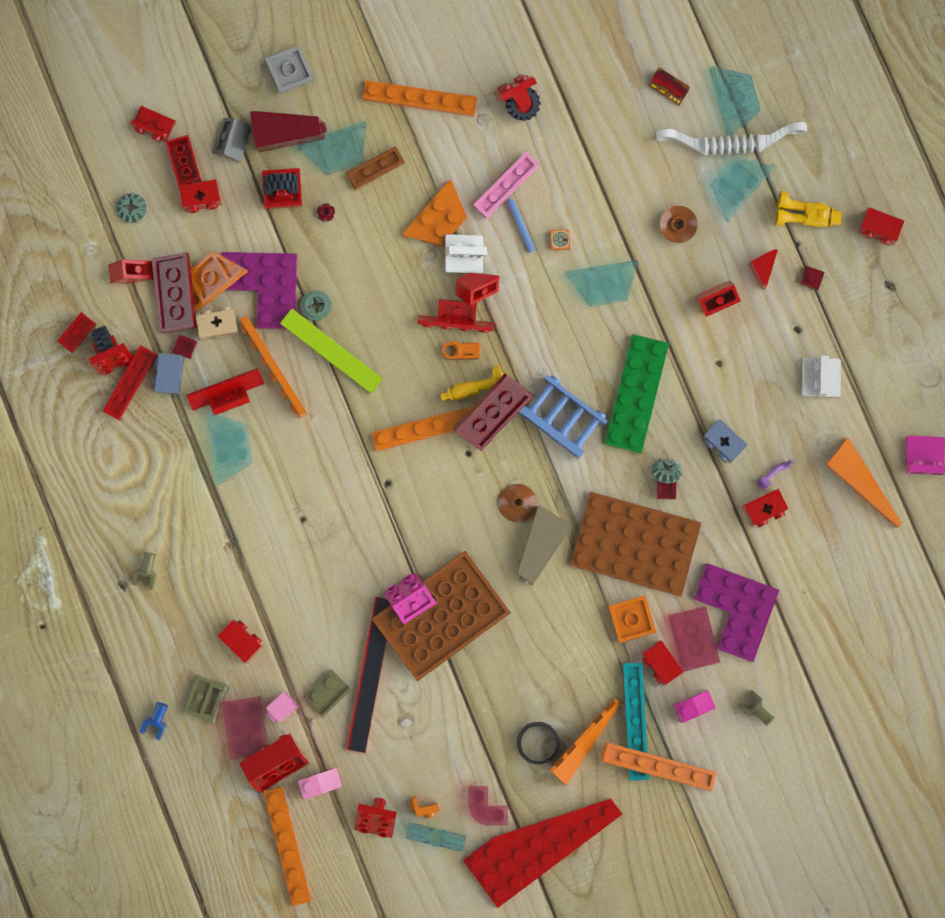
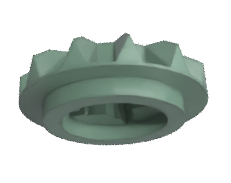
(136, 214)
(321, 298)
(663, 475)

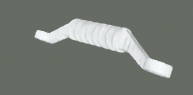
(703, 146)

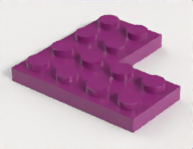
(274, 280)
(748, 609)

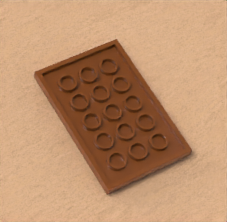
(635, 544)
(462, 612)

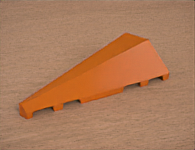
(852, 470)
(573, 757)

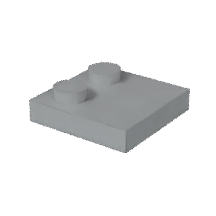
(289, 69)

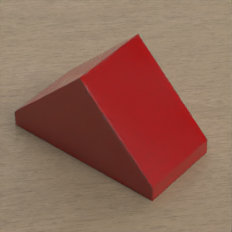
(763, 267)

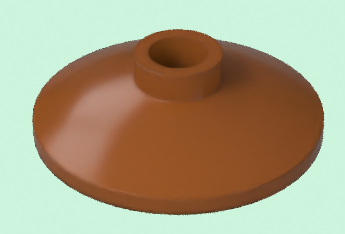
(680, 215)
(513, 512)

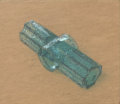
(449, 839)

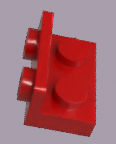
(153, 123)

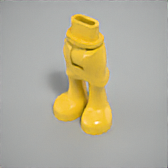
(815, 214)
(470, 388)

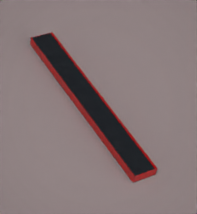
(368, 683)

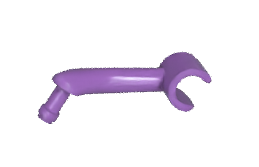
(764, 482)

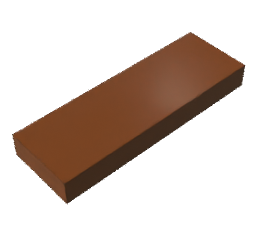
(375, 168)

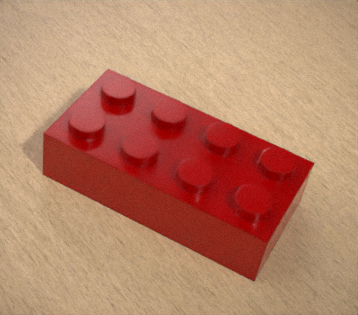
(183, 160)

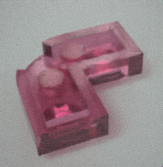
(483, 812)

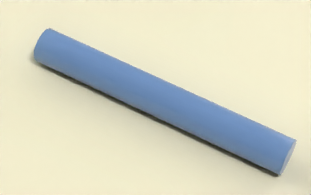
(521, 226)

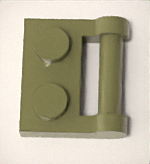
(200, 697)

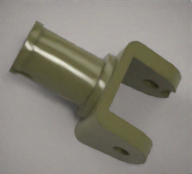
(146, 570)
(758, 710)

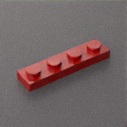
(130, 383)

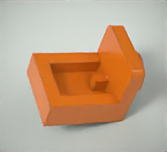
(428, 811)

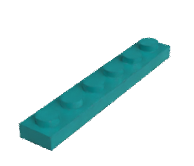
(635, 713)

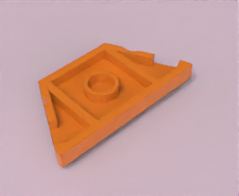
(438, 218)
(212, 277)

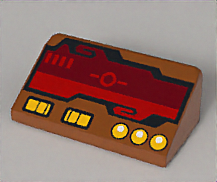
(669, 86)

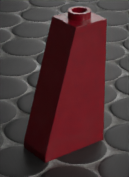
(284, 130)

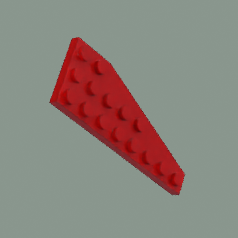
(523, 855)

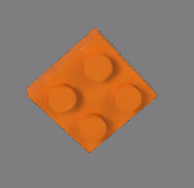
(632, 619)

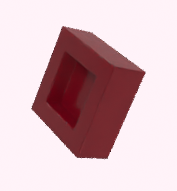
(812, 278)
(185, 347)
(666, 491)

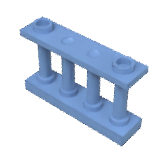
(545, 423)

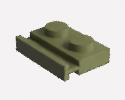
(327, 693)

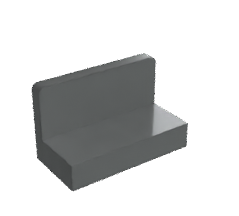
(232, 139)

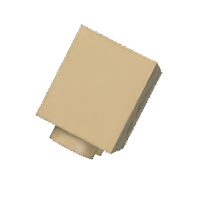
(208, 330)

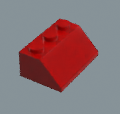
(274, 763)

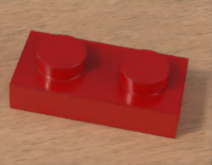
(76, 332)

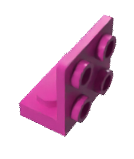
(925, 455)
(409, 597)

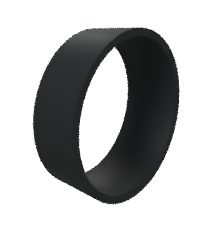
(520, 738)

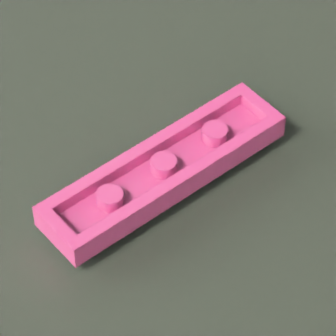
(506, 185)

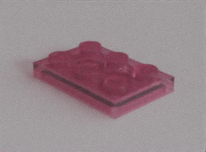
(694, 639)
(244, 726)

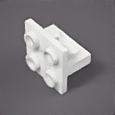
(464, 254)
(821, 377)

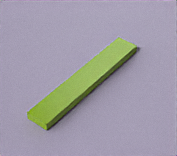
(331, 351)

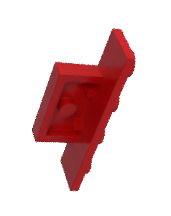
(456, 315)
(227, 393)

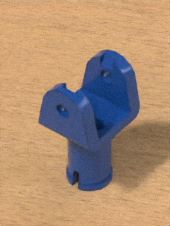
(156, 720)

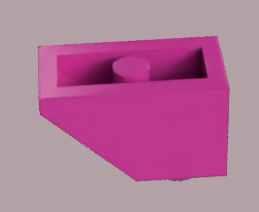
(694, 706)

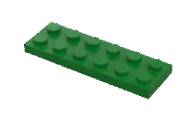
(636, 393)

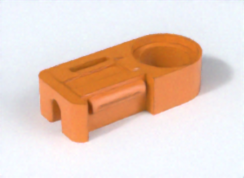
(464, 351)

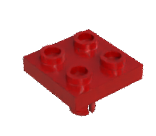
(375, 819)

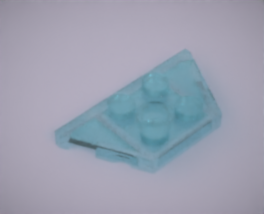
(735, 97)
(338, 149)
(738, 183)
(604, 283)
(229, 446)

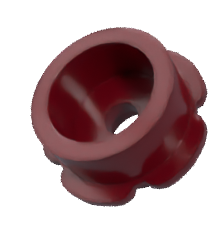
(326, 217)

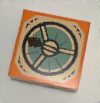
(560, 239)

